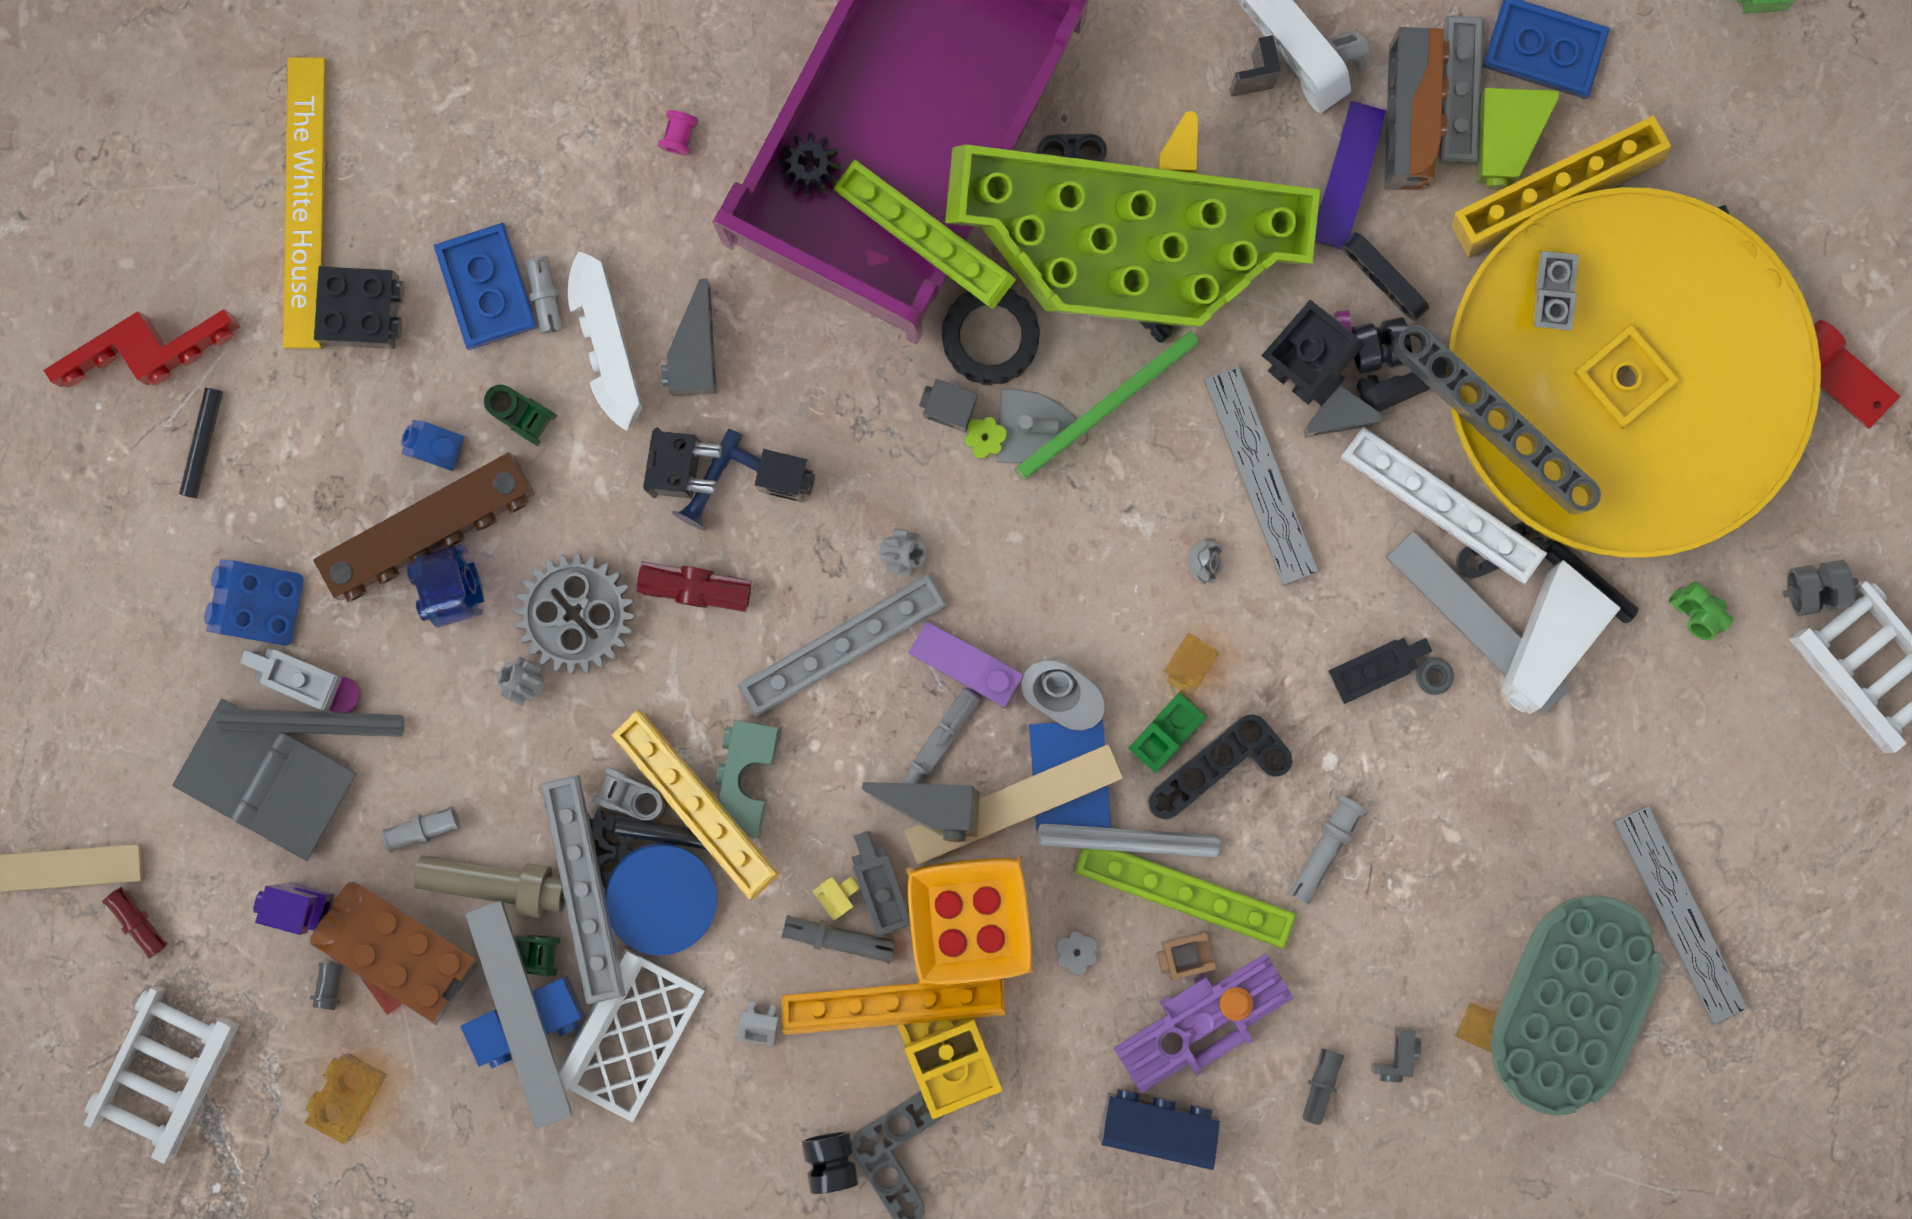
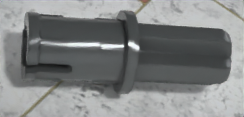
(1322, 1086)

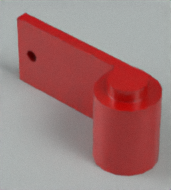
(1849, 379)

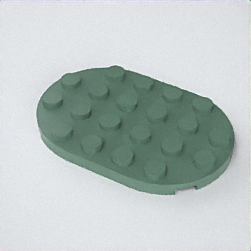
(1575, 1004)

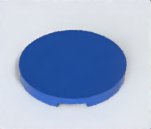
(661, 899)

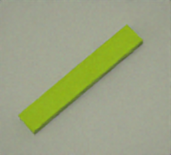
(924, 234)
(1187, 894)

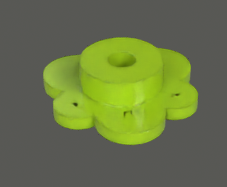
(977, 429)

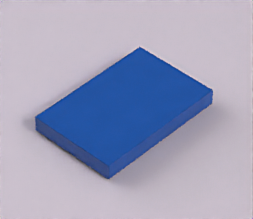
(1546, 47)
(485, 286)
(1055, 744)

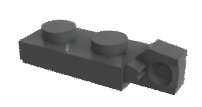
(879, 887)

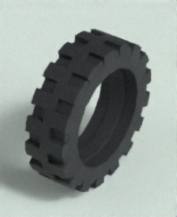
(998, 373)

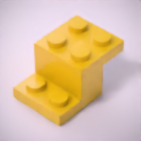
(949, 1063)

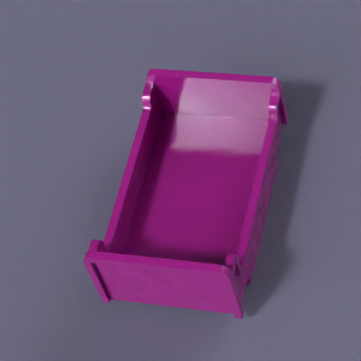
(895, 94)

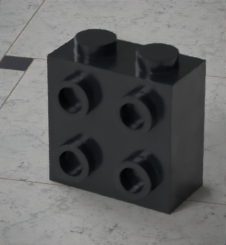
(358, 307)

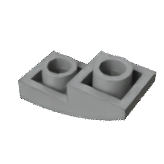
(1555, 290)

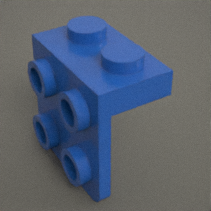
(254, 602)

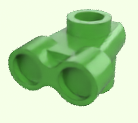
(1706, 611)

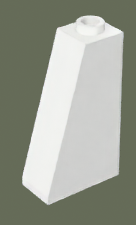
(1557, 635)

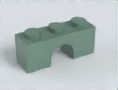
(746, 745)

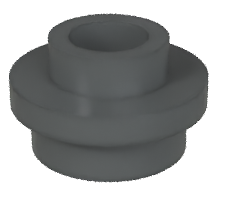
(1445, 671)

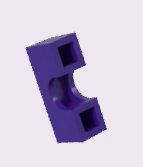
(291, 907)

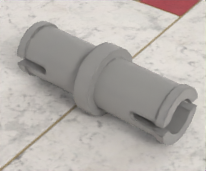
(544, 295)
(420, 829)

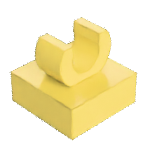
(834, 896)

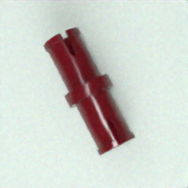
(135, 922)

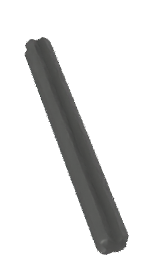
(310, 722)

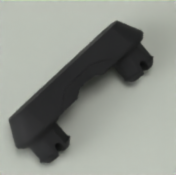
(1395, 389)

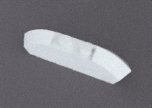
(616, 387)

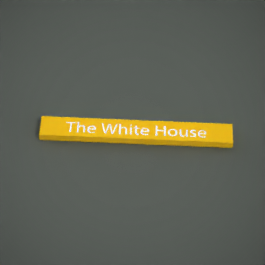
(304, 197)

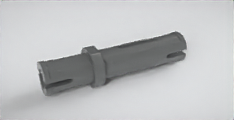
(837, 939)

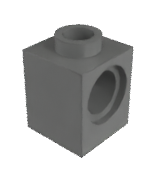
(948, 404)

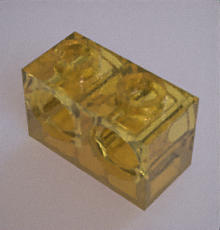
(352, 1103)

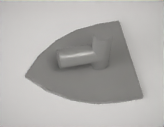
(1029, 423)

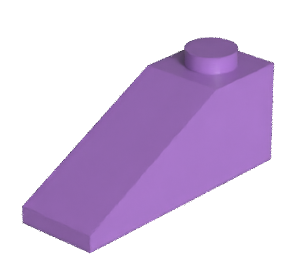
(966, 664)

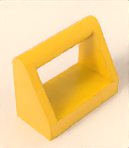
(1181, 148)

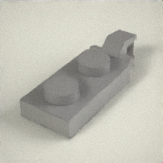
(293, 677)

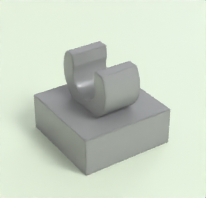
(1351, 46)
(756, 1027)

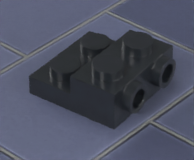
(1312, 354)

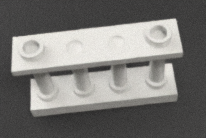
(1839, 673)
(182, 1104)

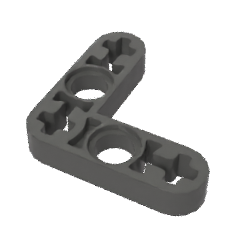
(885, 1157)

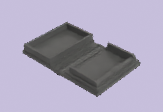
(266, 783)

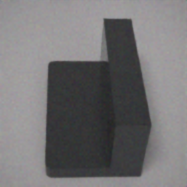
(1265, 69)

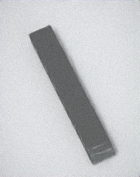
(1515, 424)

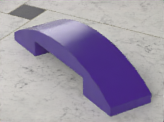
(1348, 174)

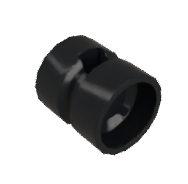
(1373, 354)
(830, 1162)

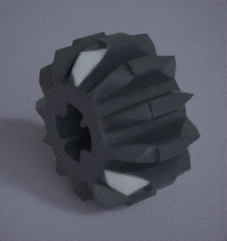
(797, 171)

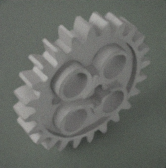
(550, 636)

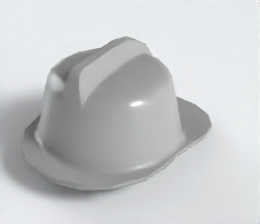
(1063, 693)

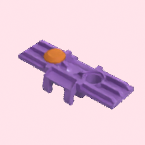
(1197, 1012)

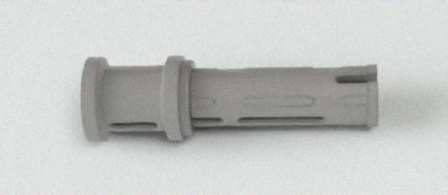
(1336, 833)

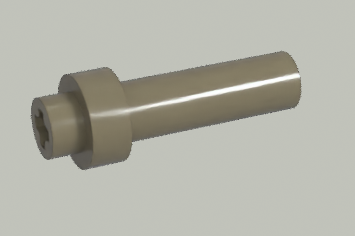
(530, 890)

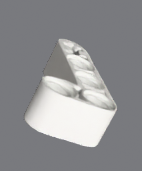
(1304, 49)

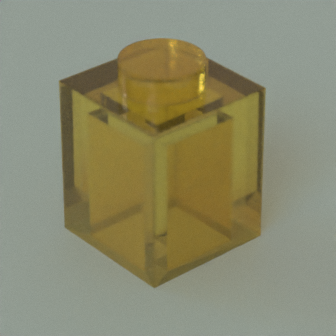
(1190, 663)

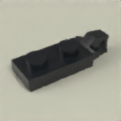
(1377, 668)

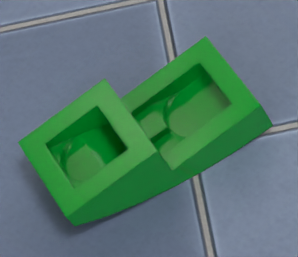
(1167, 732)

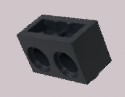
(784, 476)

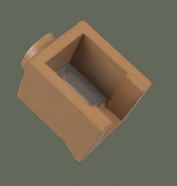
(1186, 956)

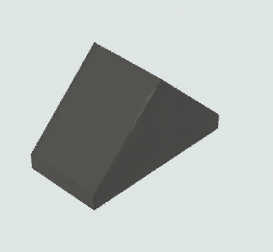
(1342, 413)

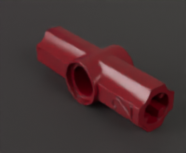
(694, 586)

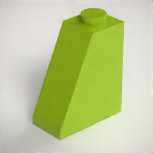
(1509, 131)

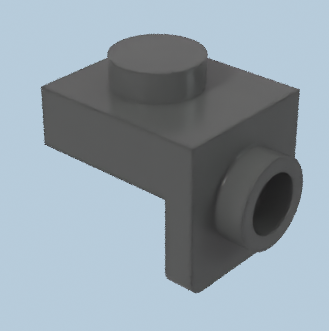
(1406, 1050)

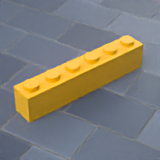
(1586, 171)

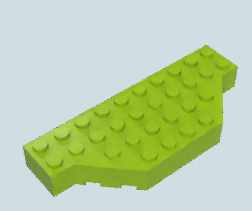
(1129, 235)

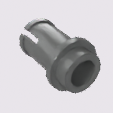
(327, 986)

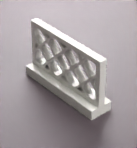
(596, 1026)

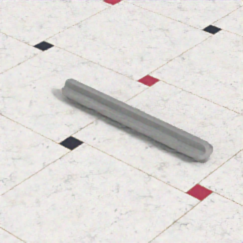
(1129, 840)

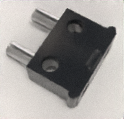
(670, 464)

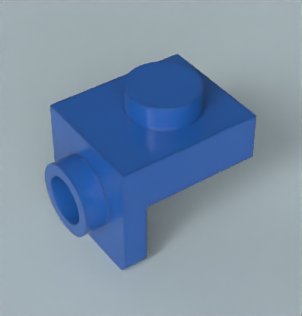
(431, 444)

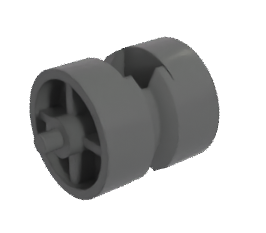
(1827, 586)

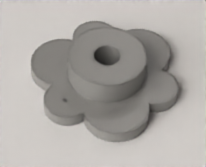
(1087, 947)

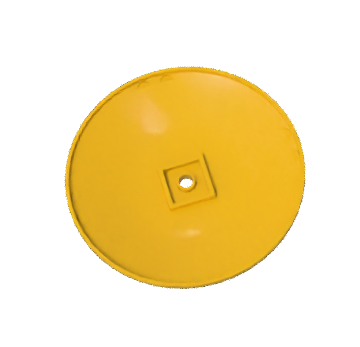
(1716, 360)

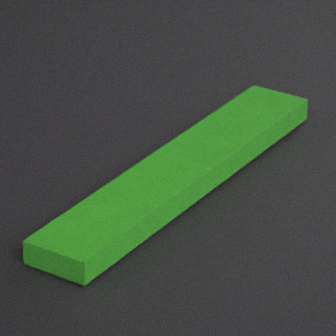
(1106, 406)

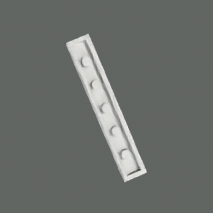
(1443, 505)

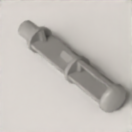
(942, 736)

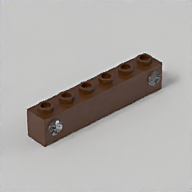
(424, 527)

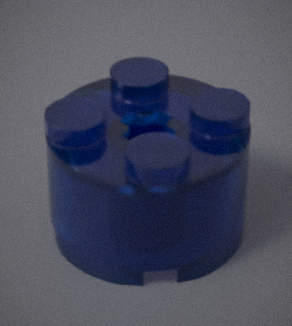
(446, 586)

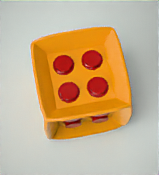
(969, 921)

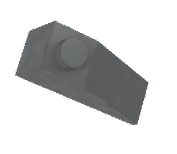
(691, 354)
(941, 808)

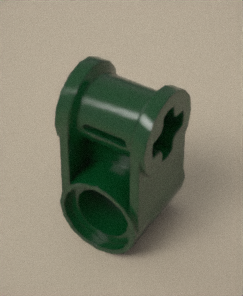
(520, 414)
(530, 952)

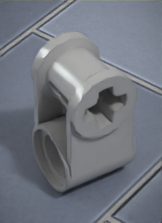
(623, 795)

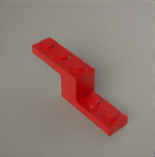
(142, 349)

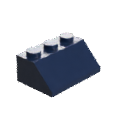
(1160, 1129)

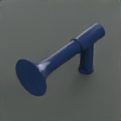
(693, 512)

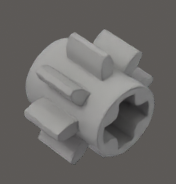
(902, 552)
(520, 681)

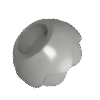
(1205, 560)

